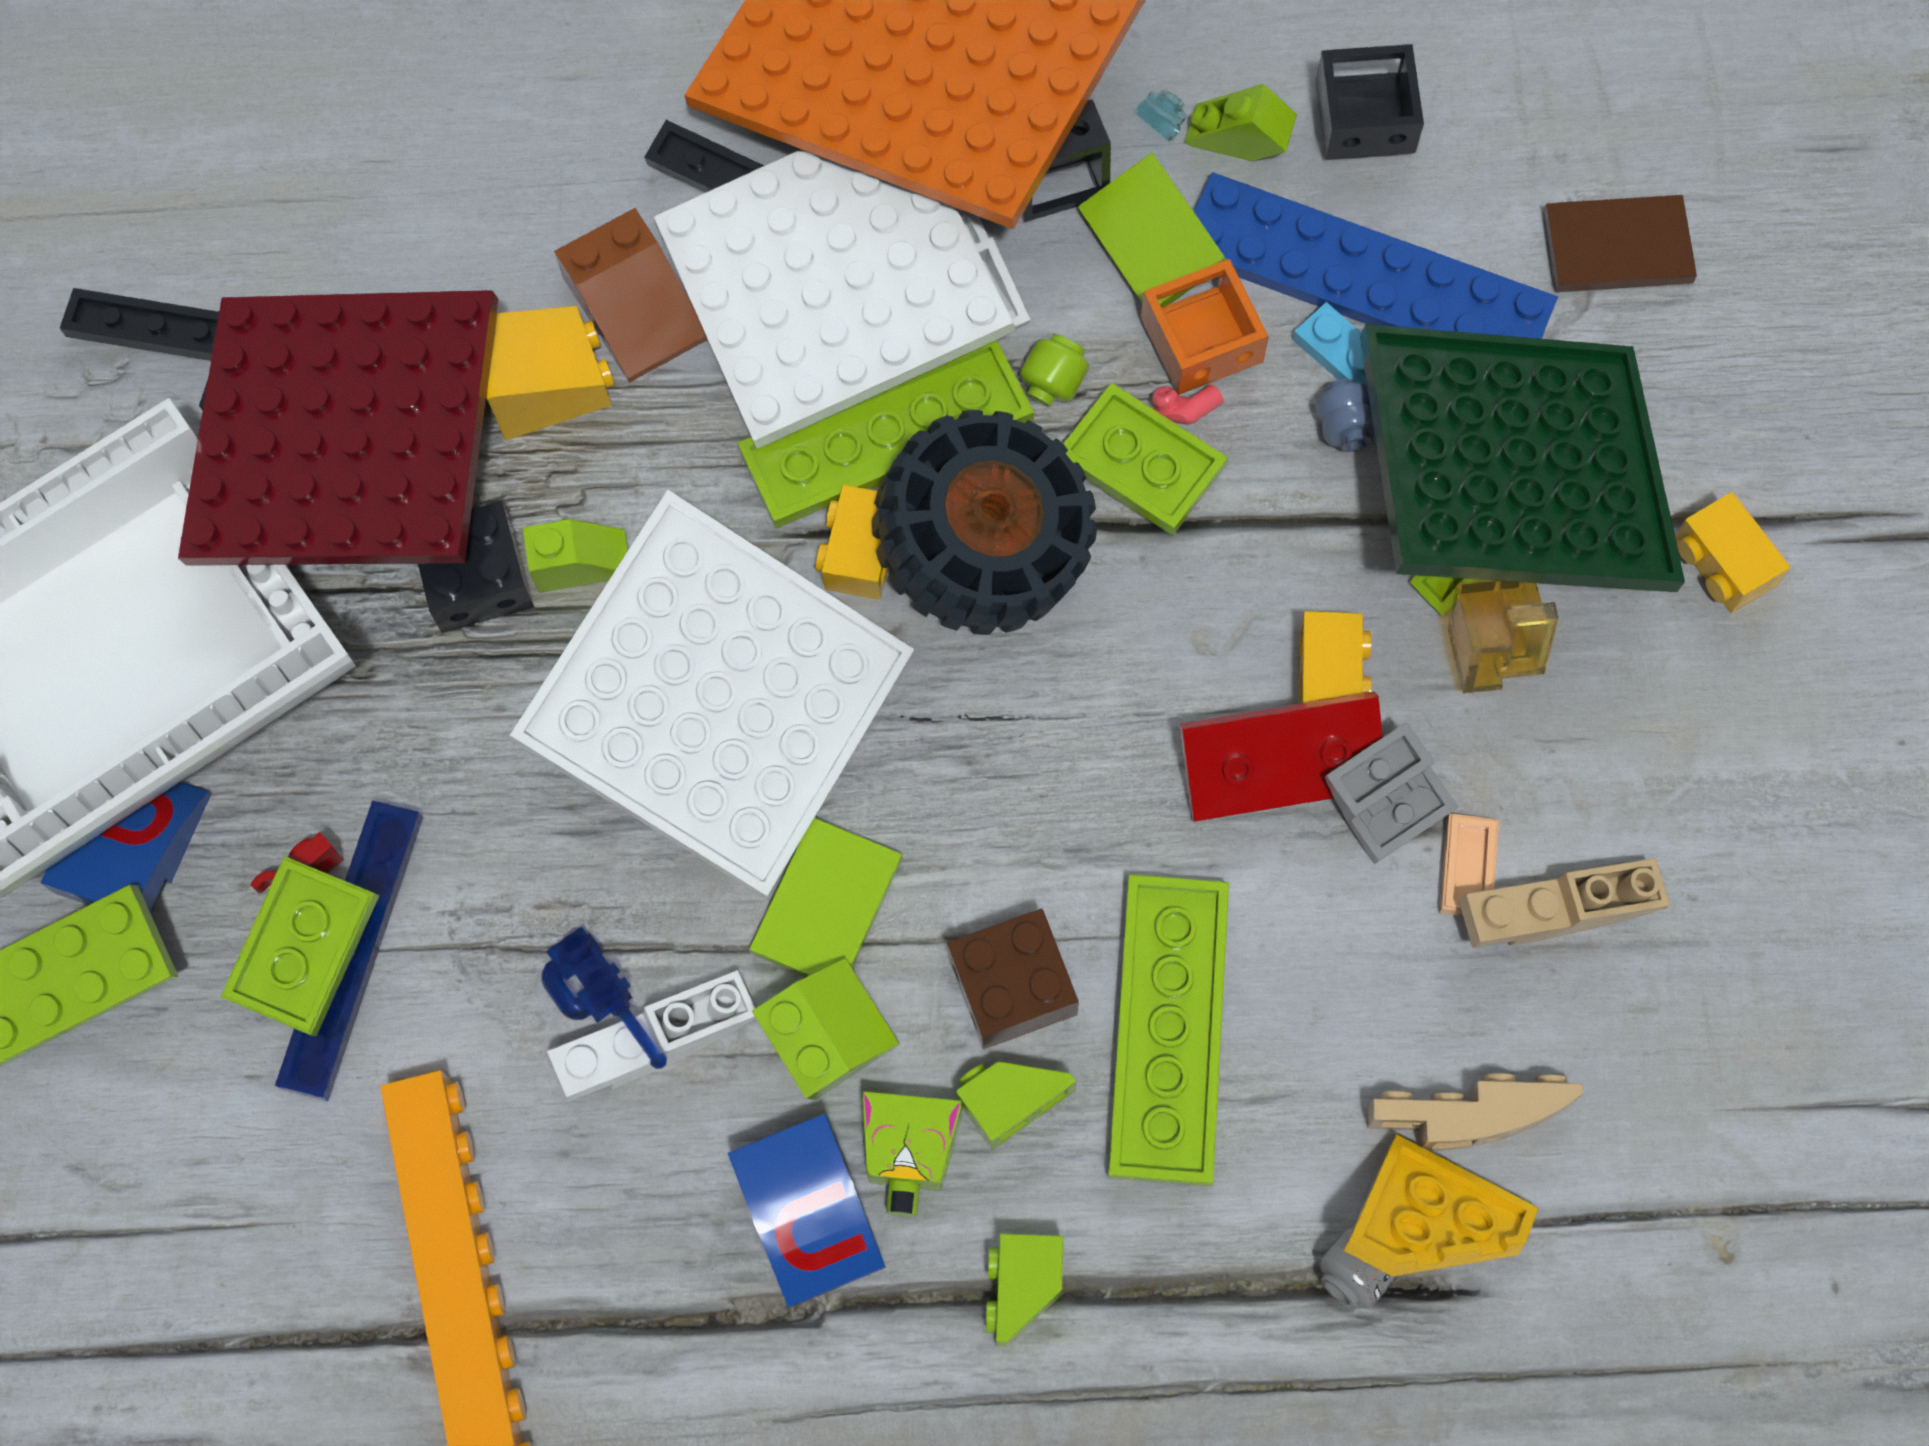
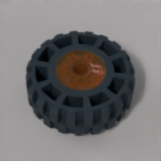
(984, 522)

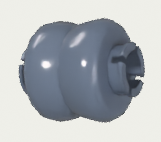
(1346, 415)

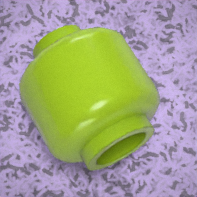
(1054, 370)

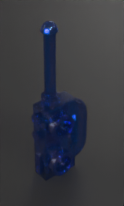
(602, 990)

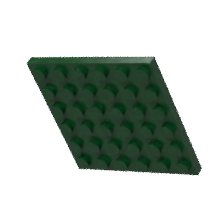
(1518, 460)

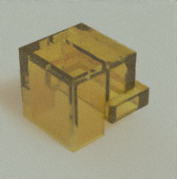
(1500, 633)

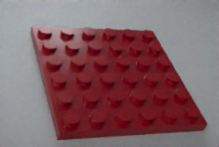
(340, 429)

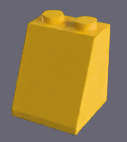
(544, 370)

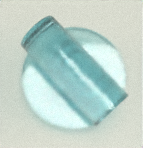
(1163, 113)

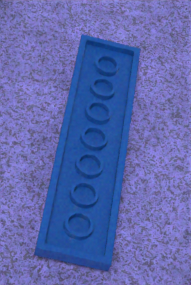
(1362, 269)

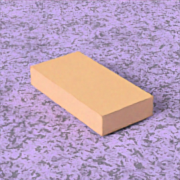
(1468, 859)

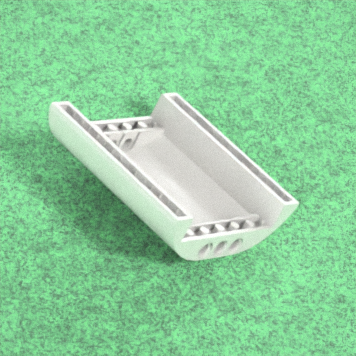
(120, 654)

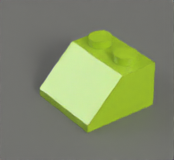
(825, 1028)

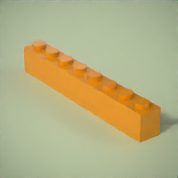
(453, 1262)

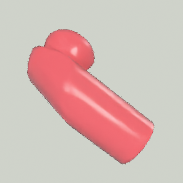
(1184, 409)

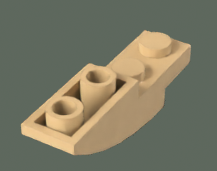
(1565, 904)
(1495, 1110)

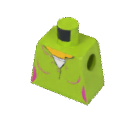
(908, 1145)

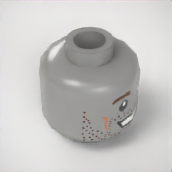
(1350, 1278)

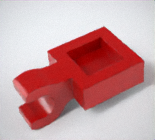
(312, 852)

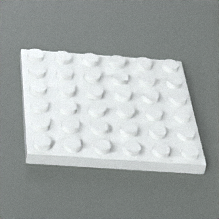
(827, 287)
(712, 694)

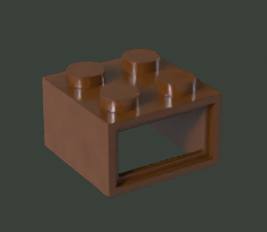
(1012, 978)

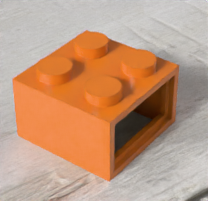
(1205, 333)

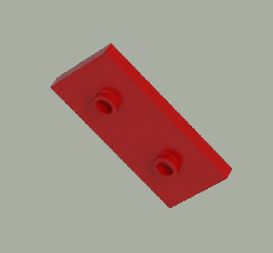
(1274, 754)

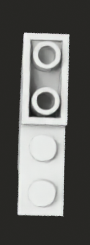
(675, 1025)

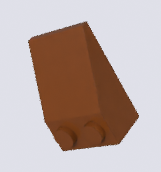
(631, 294)

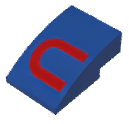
(135, 851)
(806, 1210)

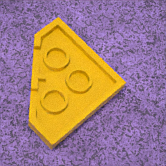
(1435, 1215)

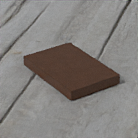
(1619, 243)

